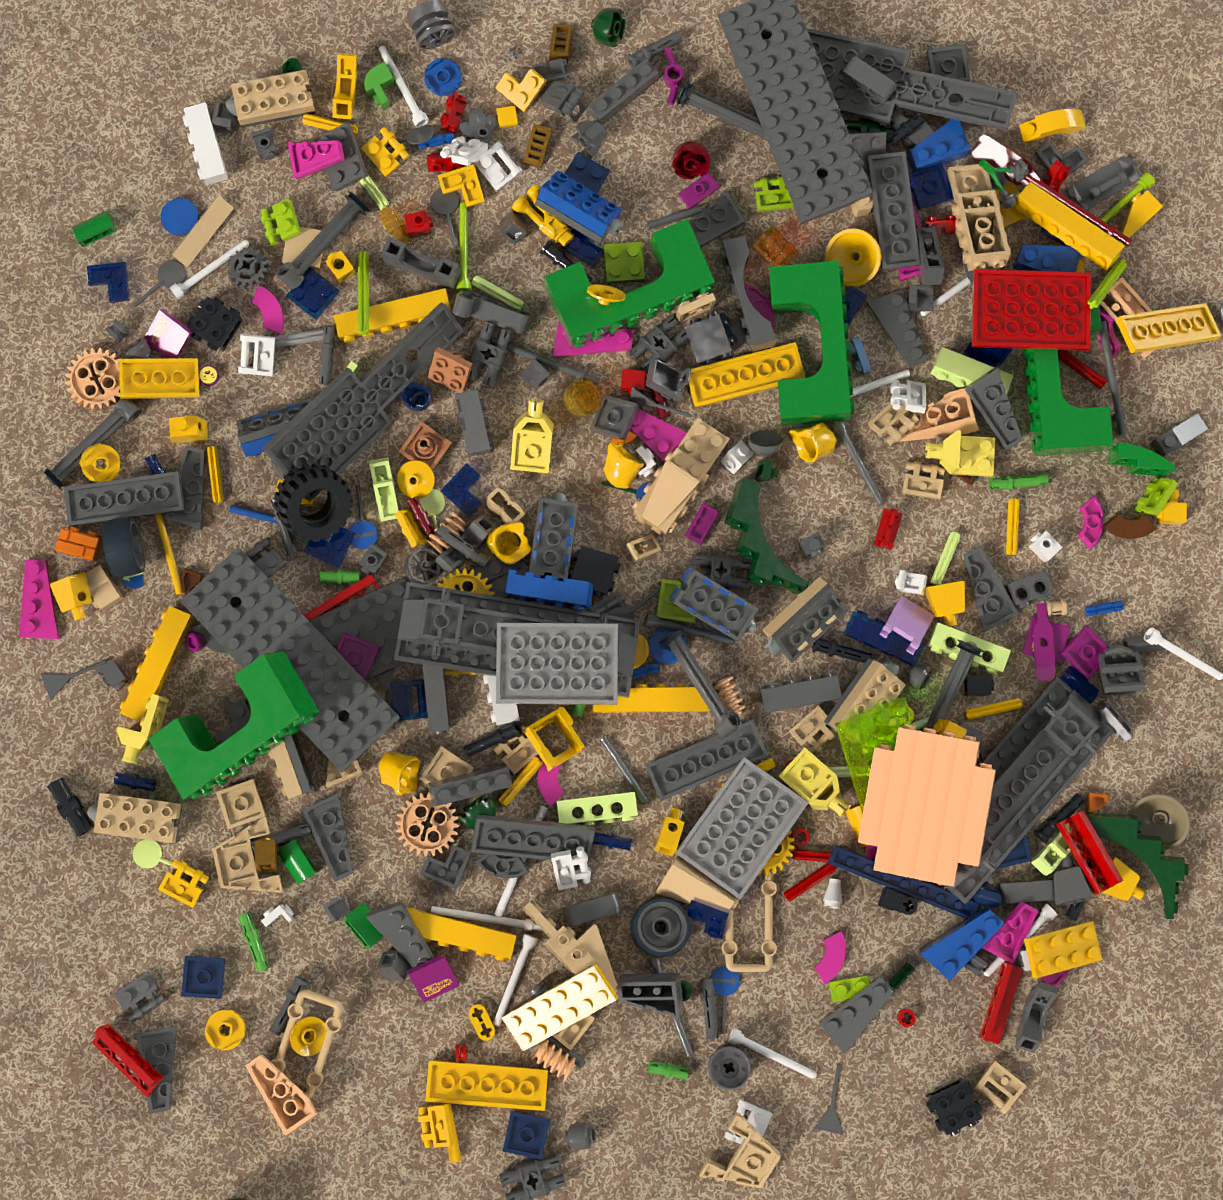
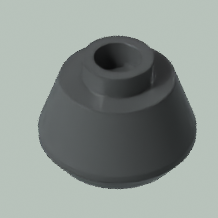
(138, 350)
(919, 676)

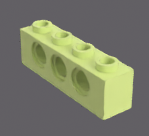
(997, 654)
(627, 800)

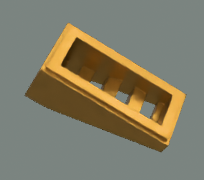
(556, 53)
(533, 136)

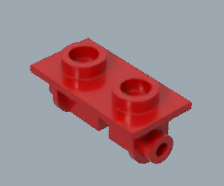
(454, 105)
(437, 163)
(1059, 173)
(948, 224)
(888, 528)

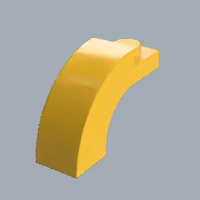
(346, 86)
(1051, 123)

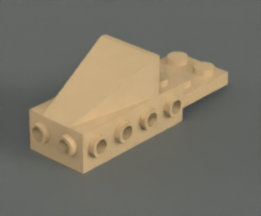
(978, 219)
(679, 478)
(561, 942)

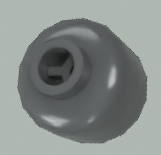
(580, 1136)

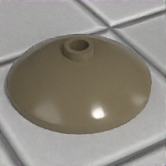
(1176, 820)

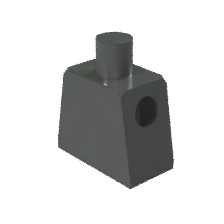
(1071, 885)

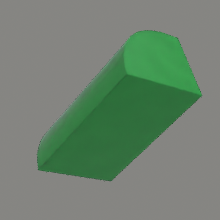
(94, 229)
(297, 861)
(361, 926)

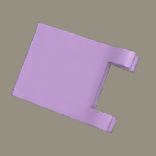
(908, 621)

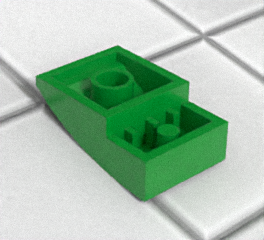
(1139, 460)

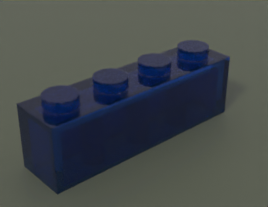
(868, 632)

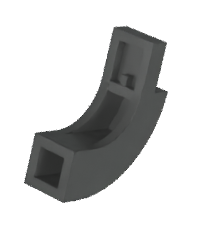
(475, 534)
(1033, 1016)

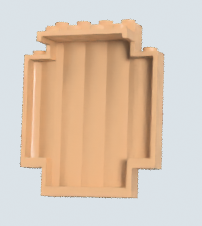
(927, 805)

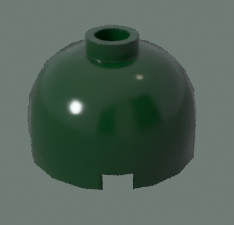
(607, 23)
(479, 806)

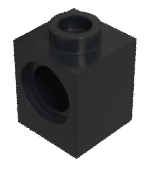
(978, 685)

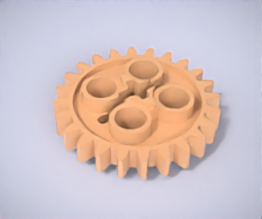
(81, 386)
(444, 829)

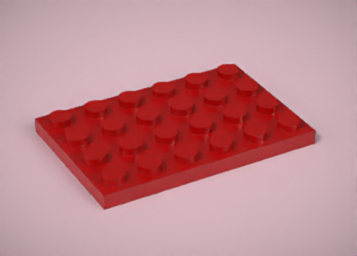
(1031, 309)

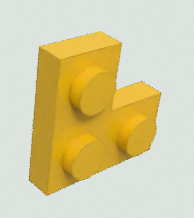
(523, 92)
(465, 180)

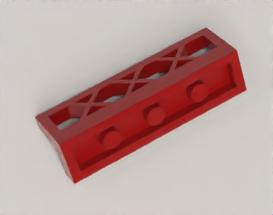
(342, 597)
(1092, 850)
(1000, 1003)
(128, 1056)

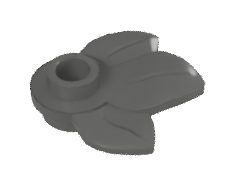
(477, 123)

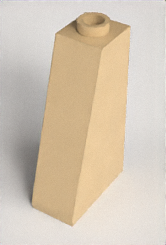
(687, 884)

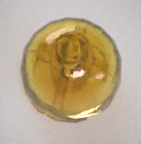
(581, 398)

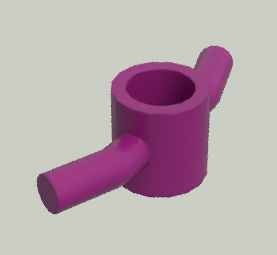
(673, 84)

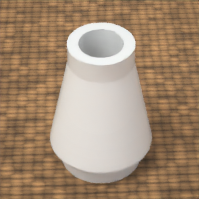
(833, 894)

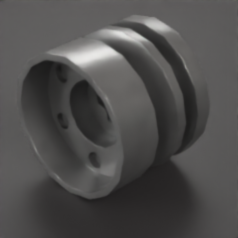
(431, 24)
(732, 1079)

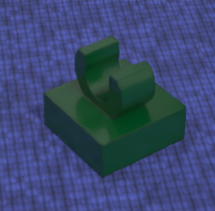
(765, 471)

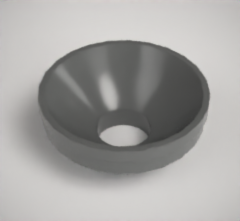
(765, 443)

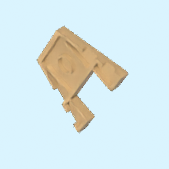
(236, 861)
(752, 1160)

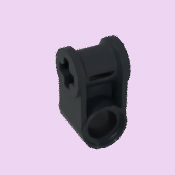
(894, 900)

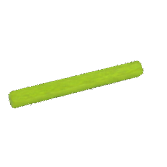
(1107, 284)
(363, 293)

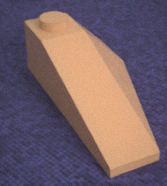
(944, 418)
(286, 1101)

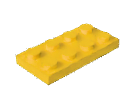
(159, 378)
(1063, 949)

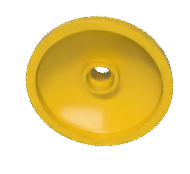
(845, 245)

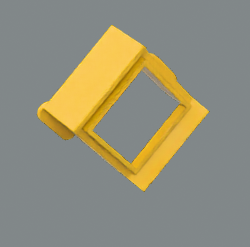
(564, 723)

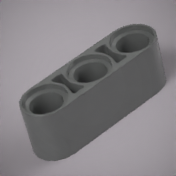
(869, 79)
(1027, 891)
(592, 909)

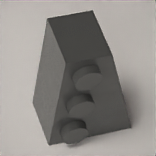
(474, 423)
(653, 991)

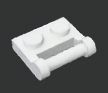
(493, 171)
(263, 355)
(758, 1119)

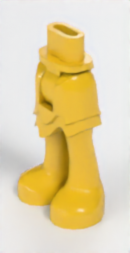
(549, 224)

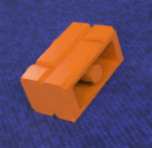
(79, 544)

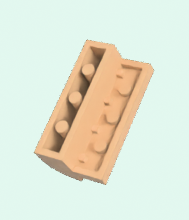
(1124, 301)

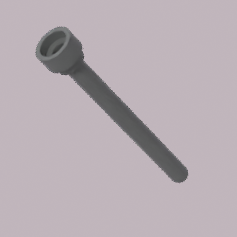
(841, 431)
(652, 620)

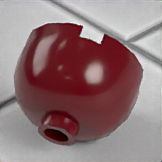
(690, 160)

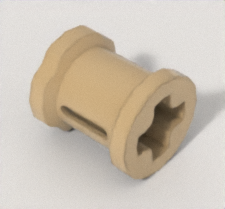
(1056, 608)

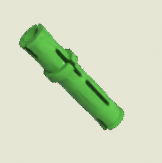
(1010, 482)
(254, 943)

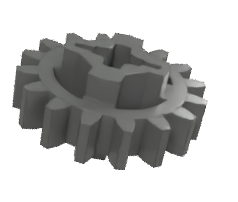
(251, 259)

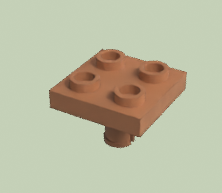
(450, 369)
(425, 445)

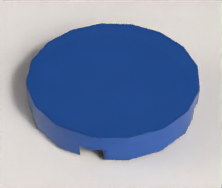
(443, 83)
(179, 216)
(661, 655)

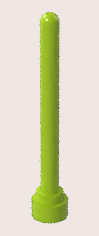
(1145, 182)
(463, 282)

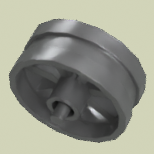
(422, 566)

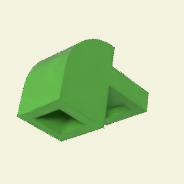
(376, 81)

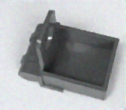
(563, 99)
(667, 380)

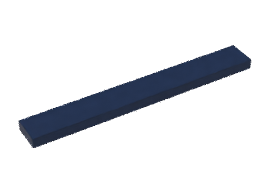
(912, 887)

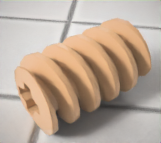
(454, 525)
(728, 695)
(555, 1059)

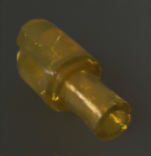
(394, 225)

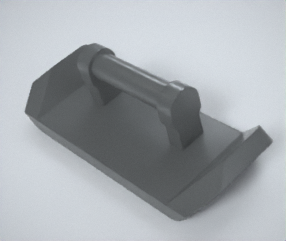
(1104, 183)

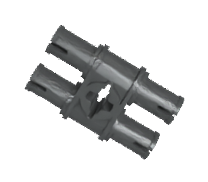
(658, 334)
(499, 351)
(727, 563)
(536, 1169)

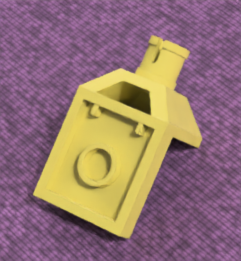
(532, 440)
(965, 454)
(150, 724)
(814, 783)

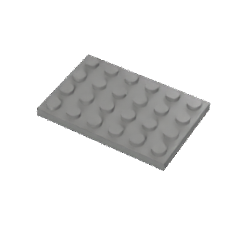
(557, 663)
(741, 828)

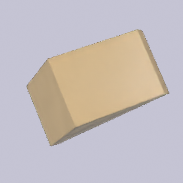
(643, 548)

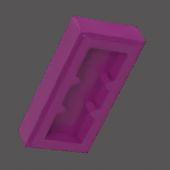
(698, 190)
(702, 523)

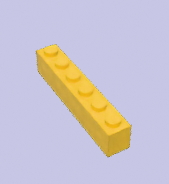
(1068, 226)
(390, 315)
(157, 663)
(657, 700)
(464, 935)

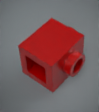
(418, 223)
(633, 378)

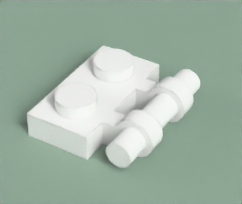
(464, 152)
(914, 396)
(564, 870)

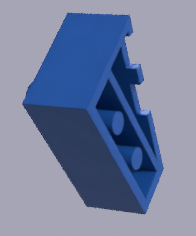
(941, 147)
(1046, 258)

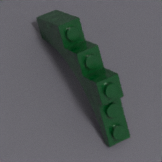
(752, 543)
(1166, 869)

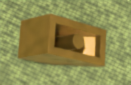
(266, 856)

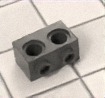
(1028, 586)

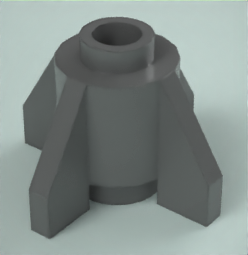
(590, 136)

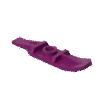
(1043, 654)

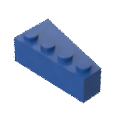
(549, 590)
(956, 947)

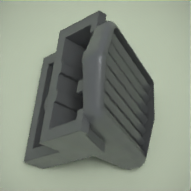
(1120, 670)

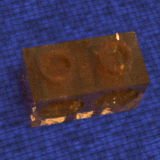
(775, 248)

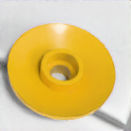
(606, 294)
(423, 475)
(313, 1042)

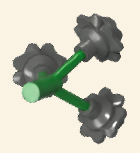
(997, 179)

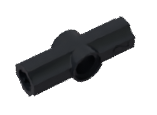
(69, 807)

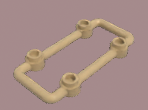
(768, 947)
(332, 1025)

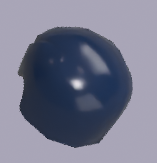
(416, 397)

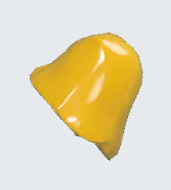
(813, 442)
(621, 466)
(505, 545)
(399, 772)

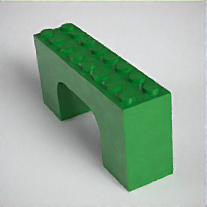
(681, 279)
(817, 291)
(1055, 423)
(277, 709)

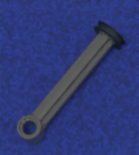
(720, 110)
(293, 272)
(124, 411)
(953, 682)
(726, 721)

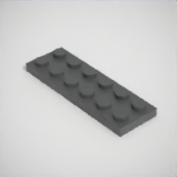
(893, 210)
(124, 498)
(705, 760)
(528, 837)

